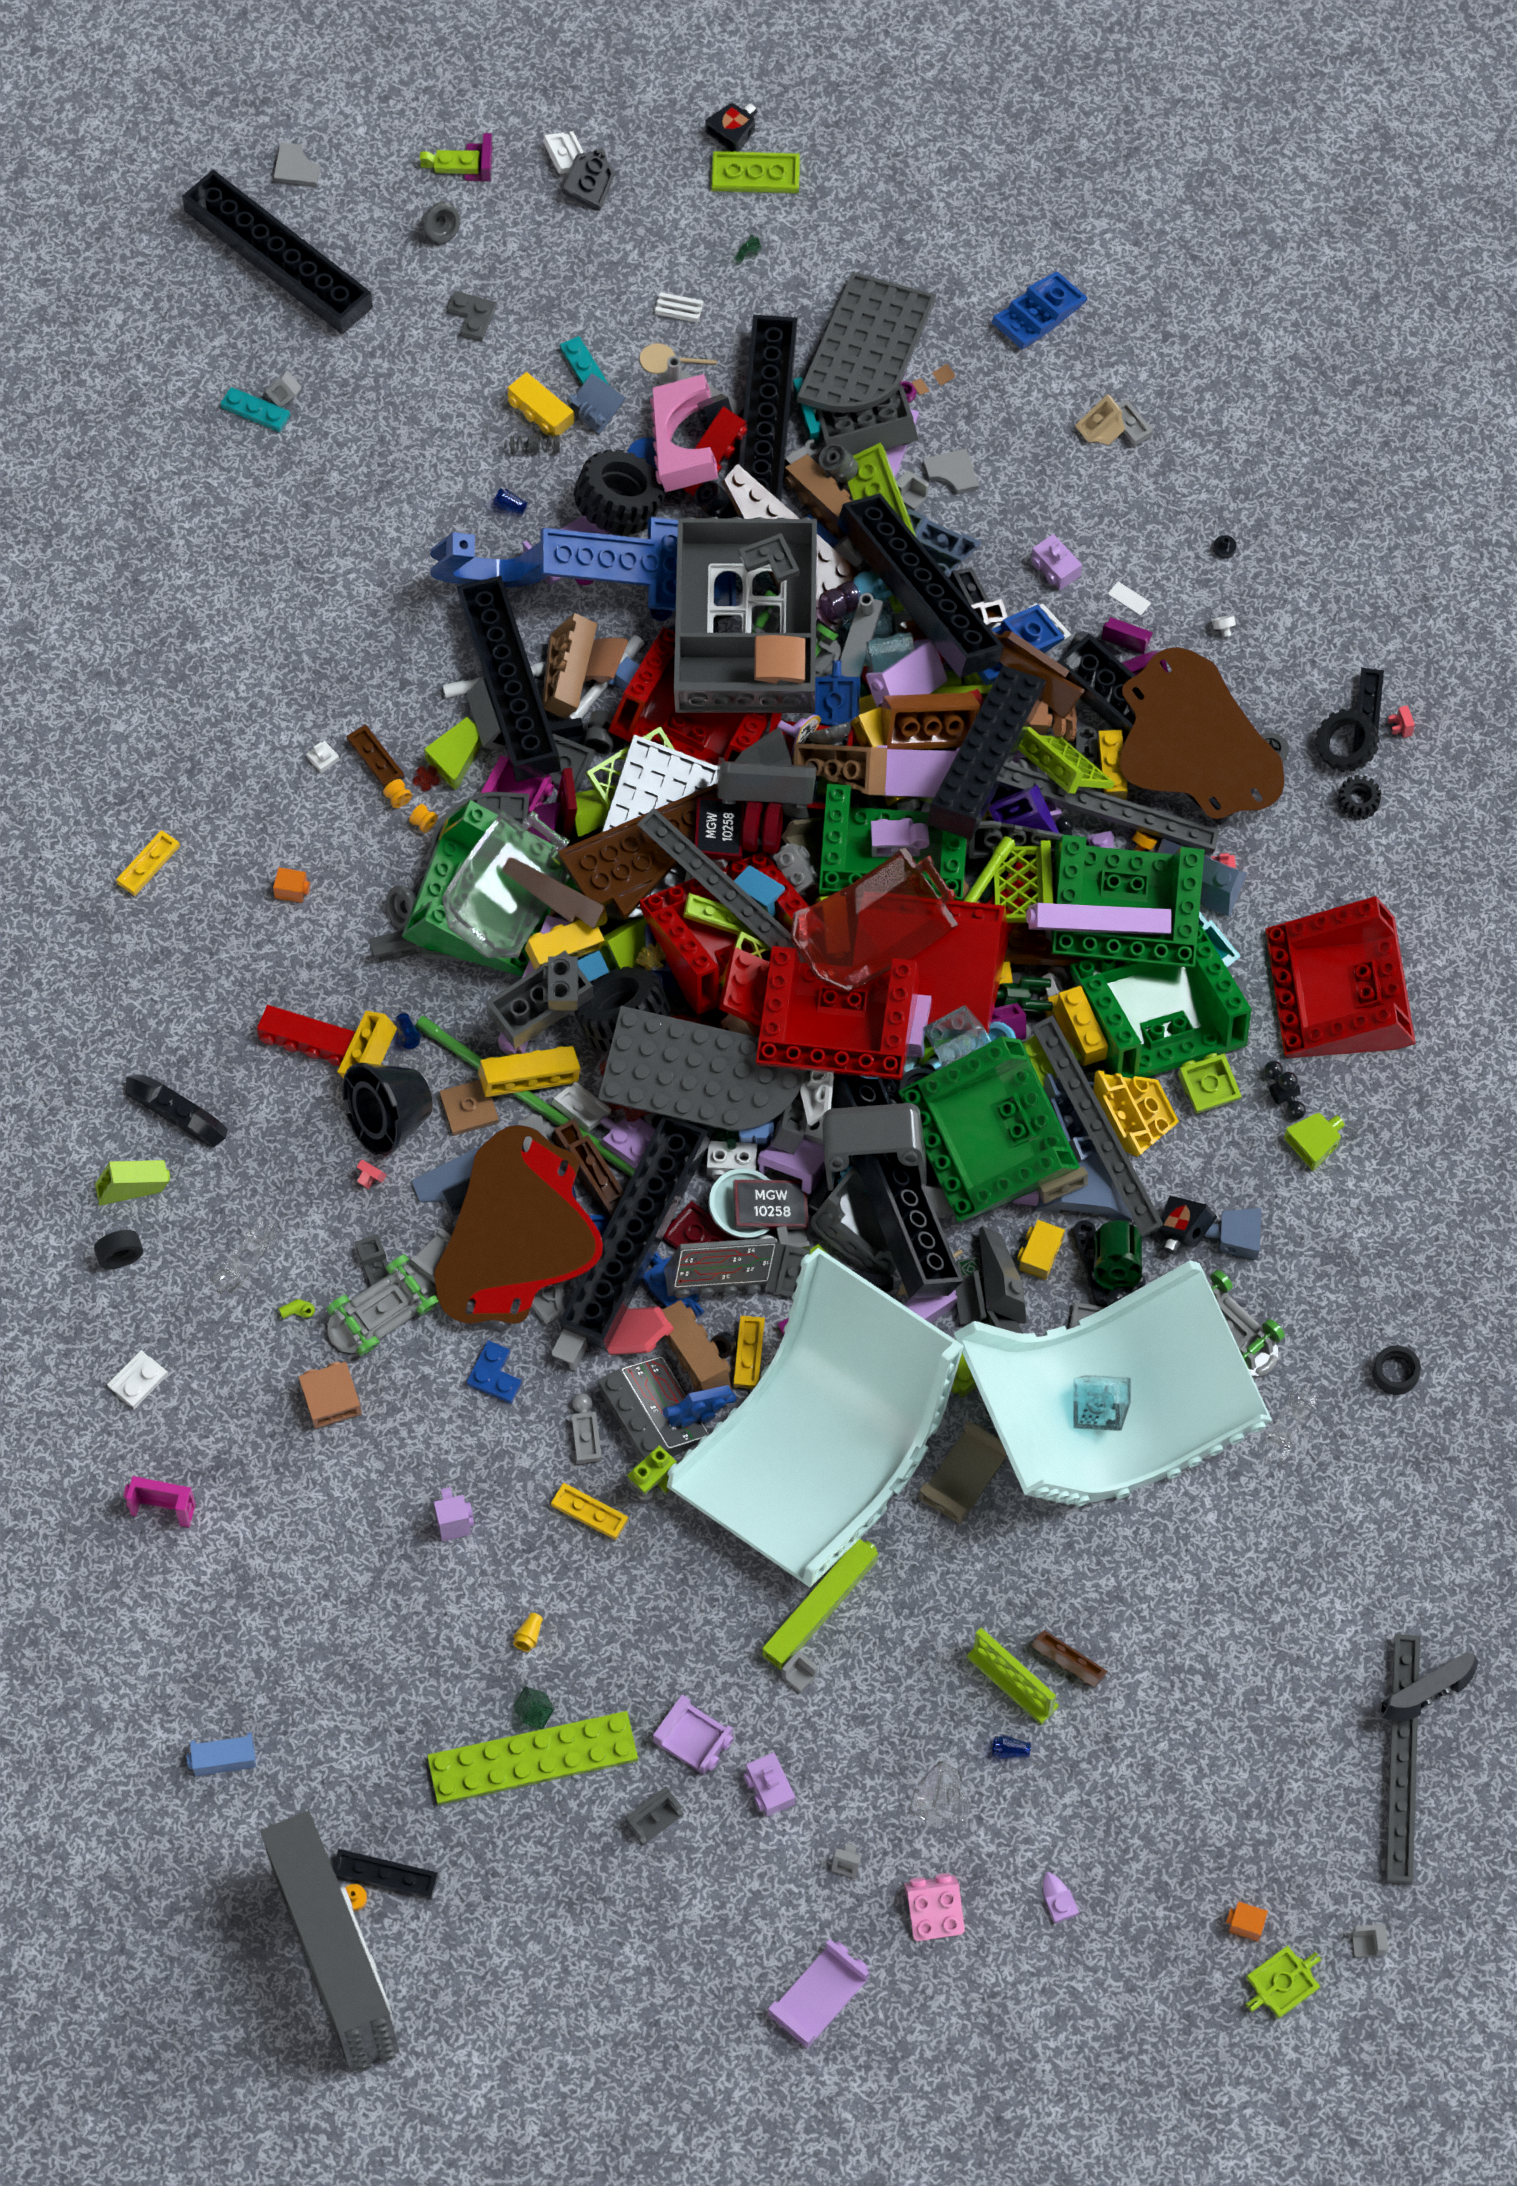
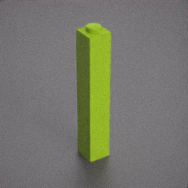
(820, 1603)

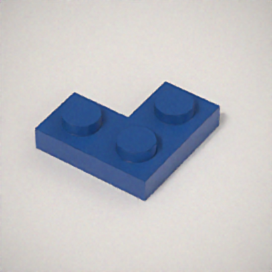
(488, 1374)

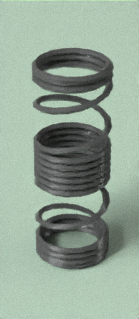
(534, 444)

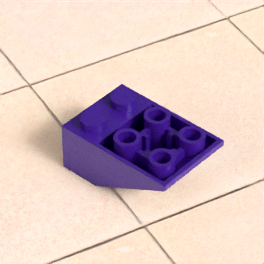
(1024, 809)

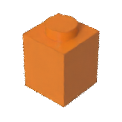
(291, 885)
(1247, 1921)

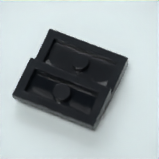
(969, 585)

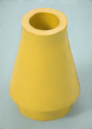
(527, 1635)

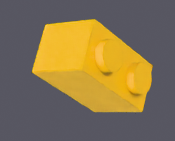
(1041, 1249)

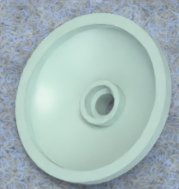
(722, 1202)

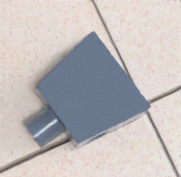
(1238, 1232)

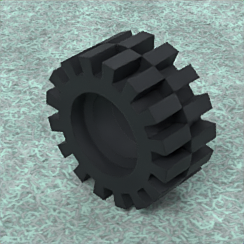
(1359, 809)

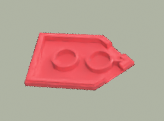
(640, 1331)

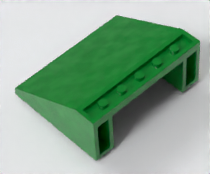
(849, 850)
(1129, 880)
(427, 920)
(1164, 1013)
(990, 1128)

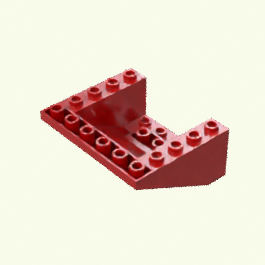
(651, 704)
(701, 952)
(966, 962)
(1340, 982)
(837, 1030)

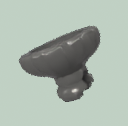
(441, 222)
(832, 735)
(399, 905)

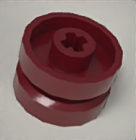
(759, 827)

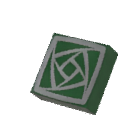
(968, 1265)

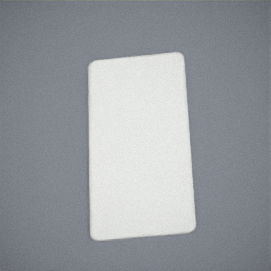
(1129, 598)

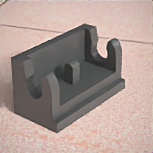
(654, 1816)

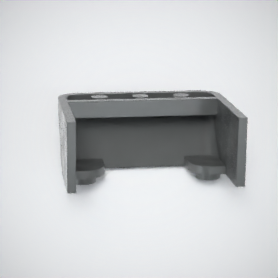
(765, 783)
(871, 1132)

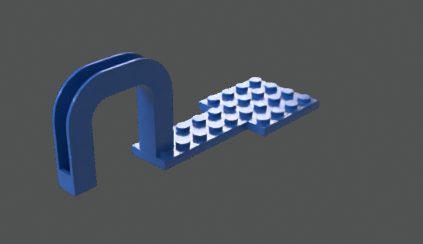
(582, 556)

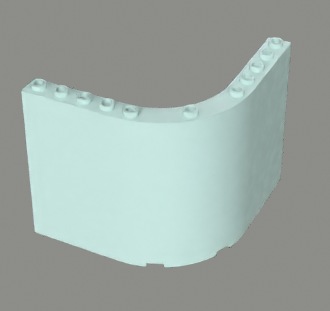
(1185, 1391)
(826, 1425)

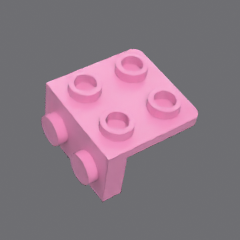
(935, 1907)

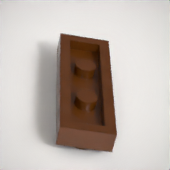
(374, 756)
(1069, 1658)

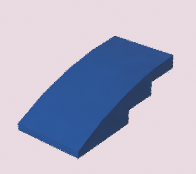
(1039, 309)
(1033, 627)

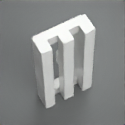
(680, 304)

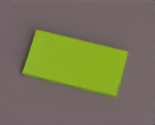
(755, 172)

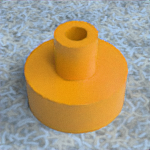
(1143, 841)
(360, 1899)

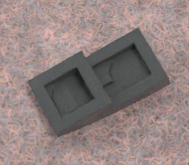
(372, 1258)

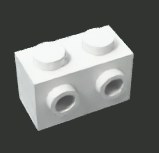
(723, 1160)

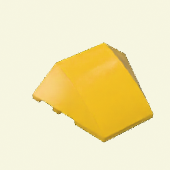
(1134, 1109)

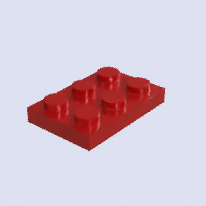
(745, 986)

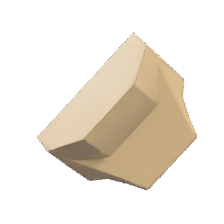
(1102, 422)

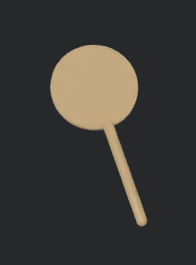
(655, 357)

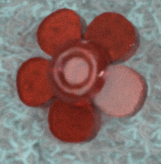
(426, 778)

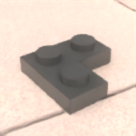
(476, 311)
(770, 552)

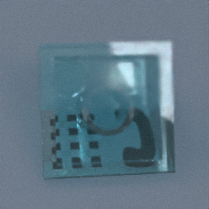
(1100, 1402)

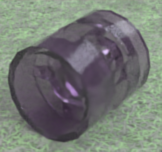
(840, 601)

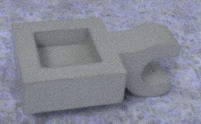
(795, 455)

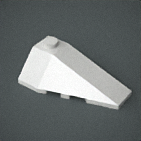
(816, 1094)

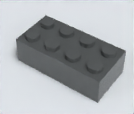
(522, 1010)

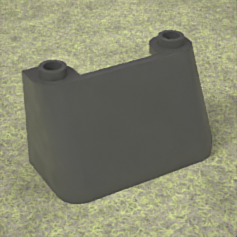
(852, 1226)

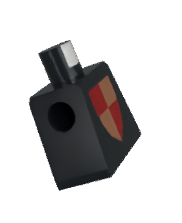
(732, 126)
(1185, 1223)

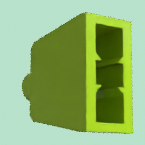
(1314, 1138)

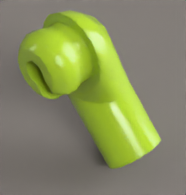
(298, 1307)

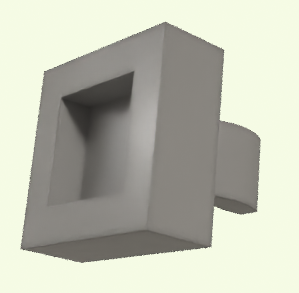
(846, 1861)

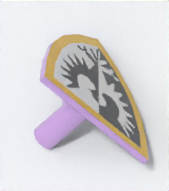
(800, 730)

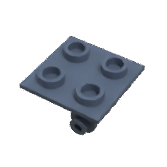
(595, 403)

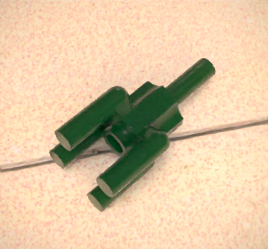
(1021, 994)

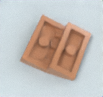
(605, 659)
(779, 659)

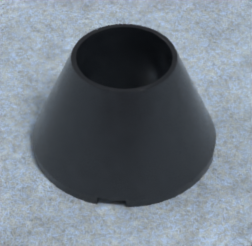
(385, 1104)

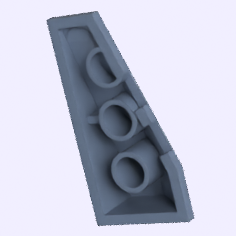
(1219, 881)
(431, 1184)

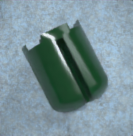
(1117, 1255)

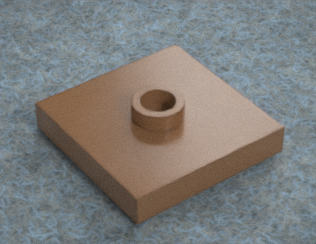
(468, 1108)

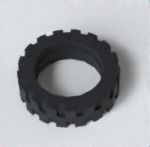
(1341, 719)

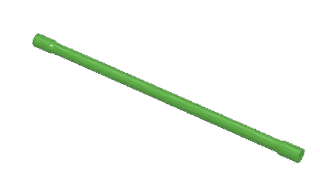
(435, 1032)

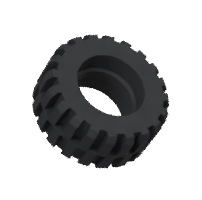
(612, 510)
(625, 987)

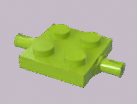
(1283, 1982)

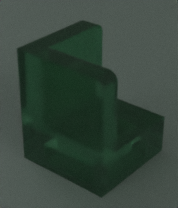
(533, 1707)

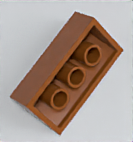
(927, 720)

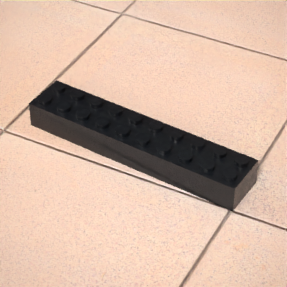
(277, 251)
(768, 400)
(920, 585)
(509, 678)
(1102, 679)
(986, 752)
(901, 1204)
(635, 1231)

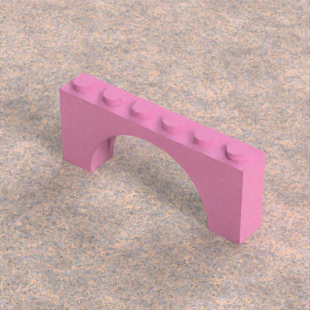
(671, 405)

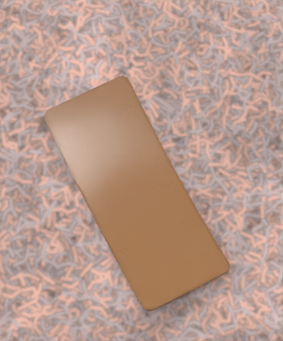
(942, 375)

